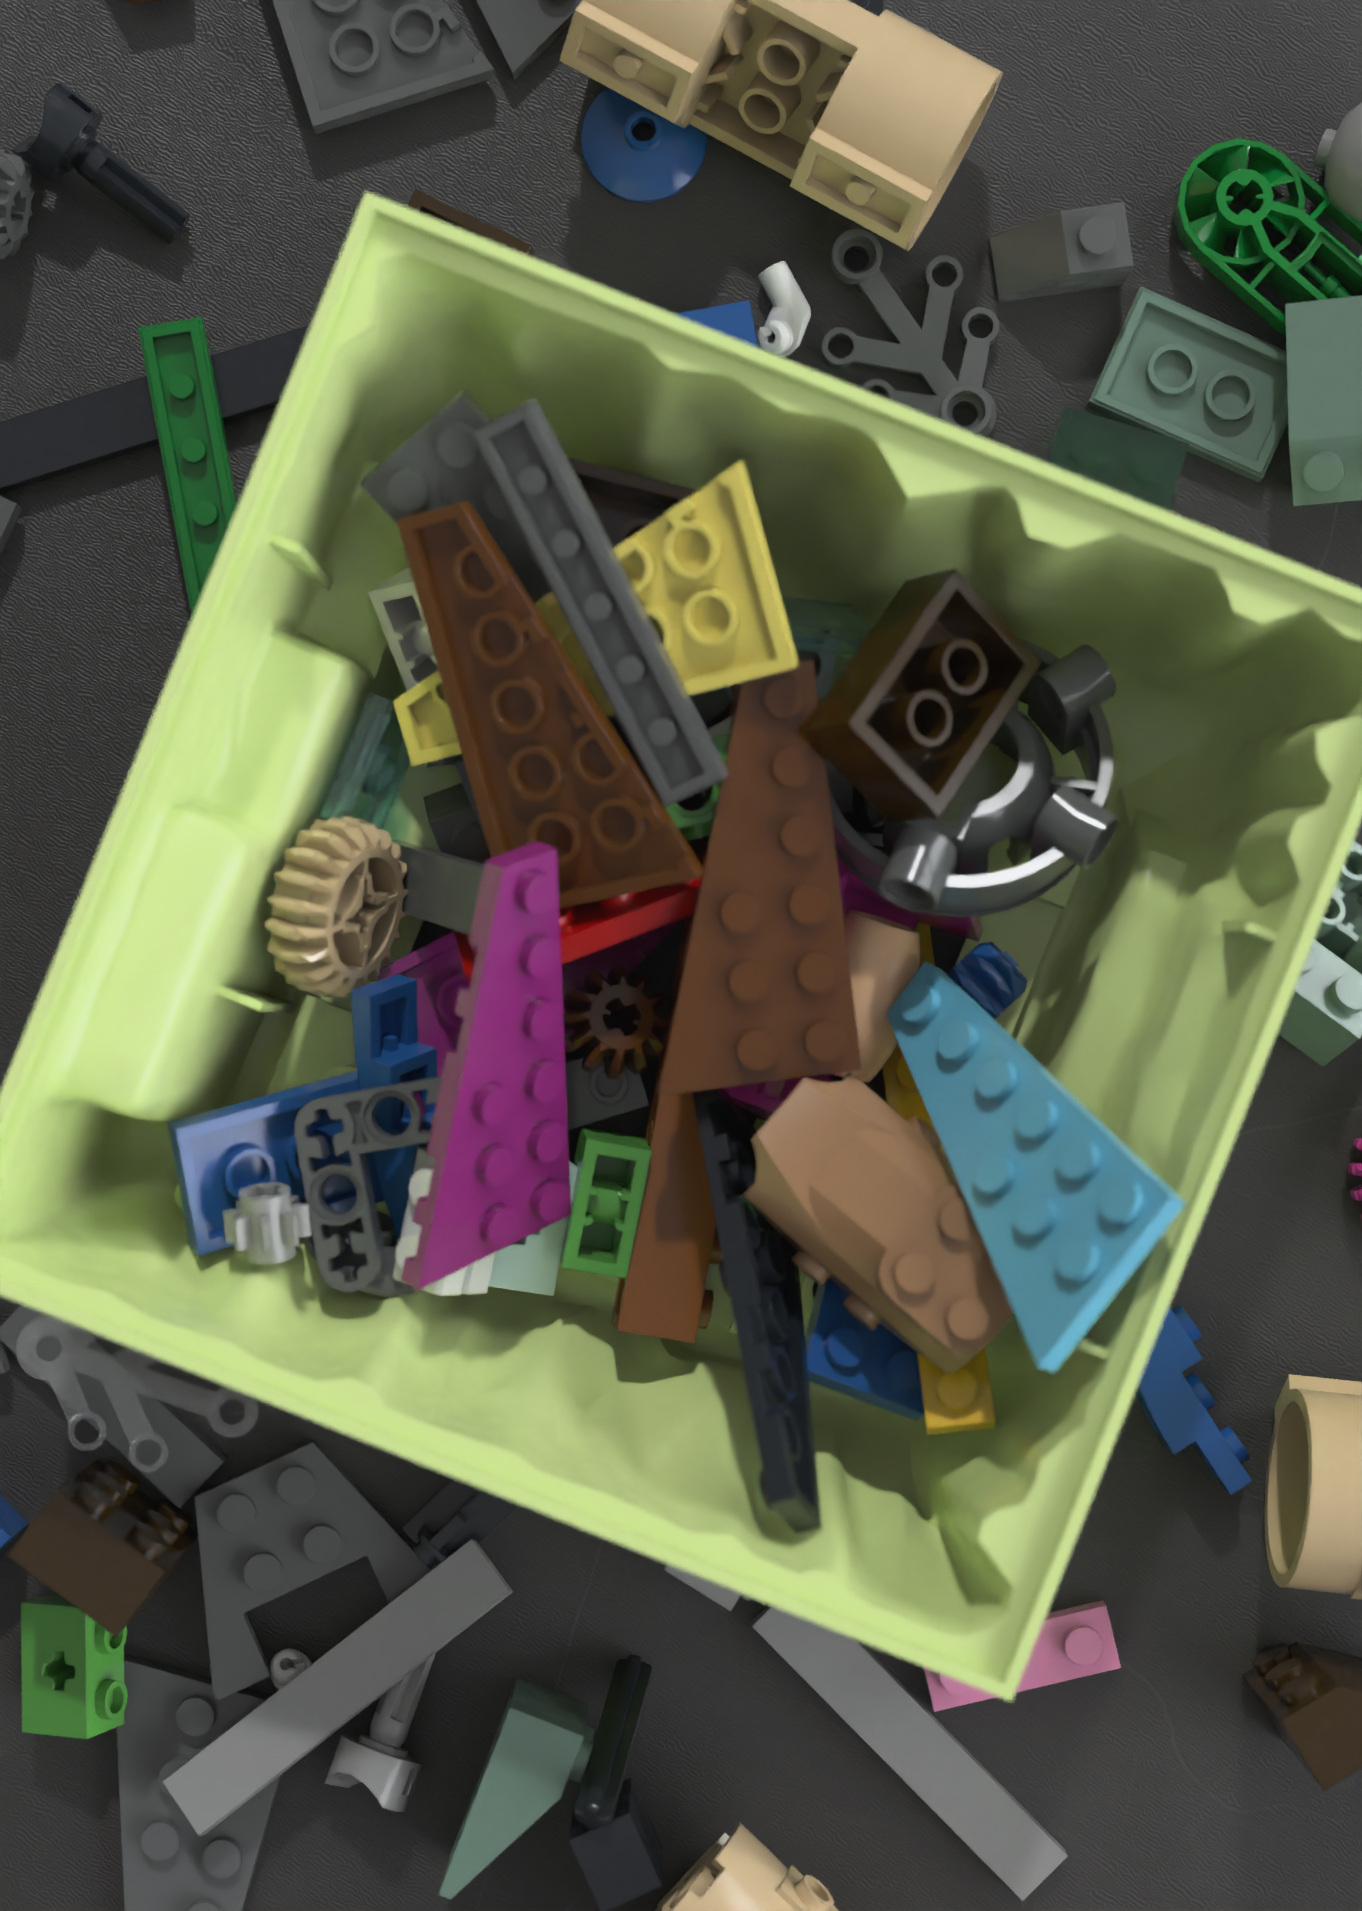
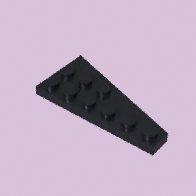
(766, 1314)

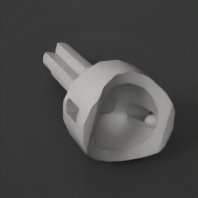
(379, 1757)

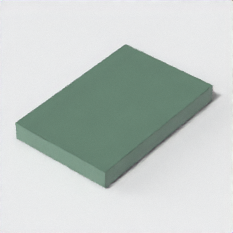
(1196, 384)

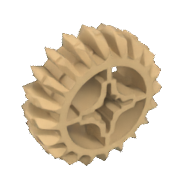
(336, 906)

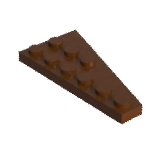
(529, 726)
(766, 939)

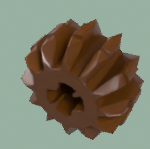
(615, 998)

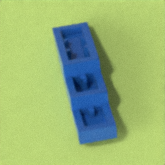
(388, 1055)

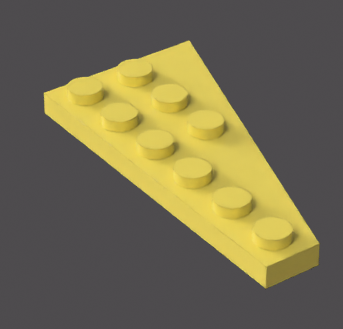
(704, 588)

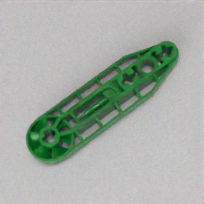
(1207, 223)

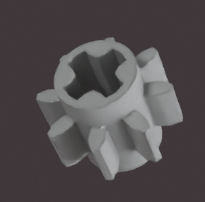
(267, 1223)

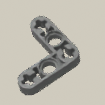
(359, 1136)

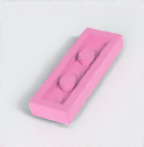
(1068, 1647)

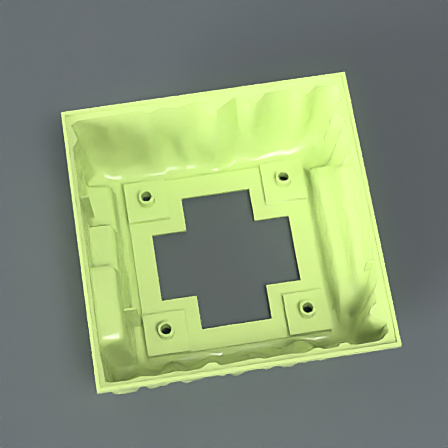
(1142, 974)

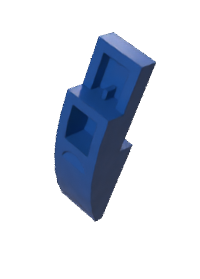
(1179, 1403)

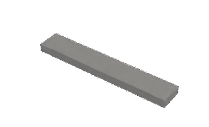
(337, 1687)
(916, 1748)

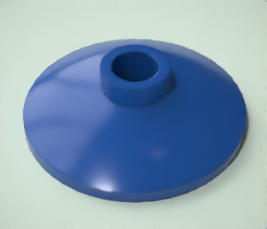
(637, 168)

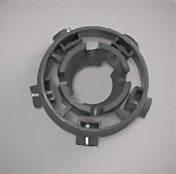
(1054, 818)

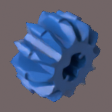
(989, 978)

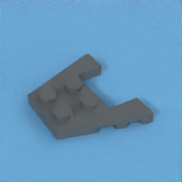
(277, 1534)

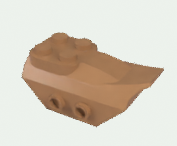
(879, 1218)

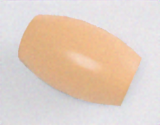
(881, 965)

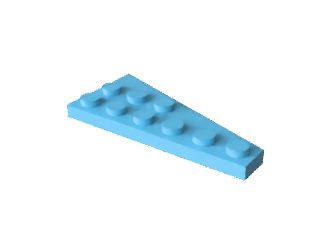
(1042, 1175)

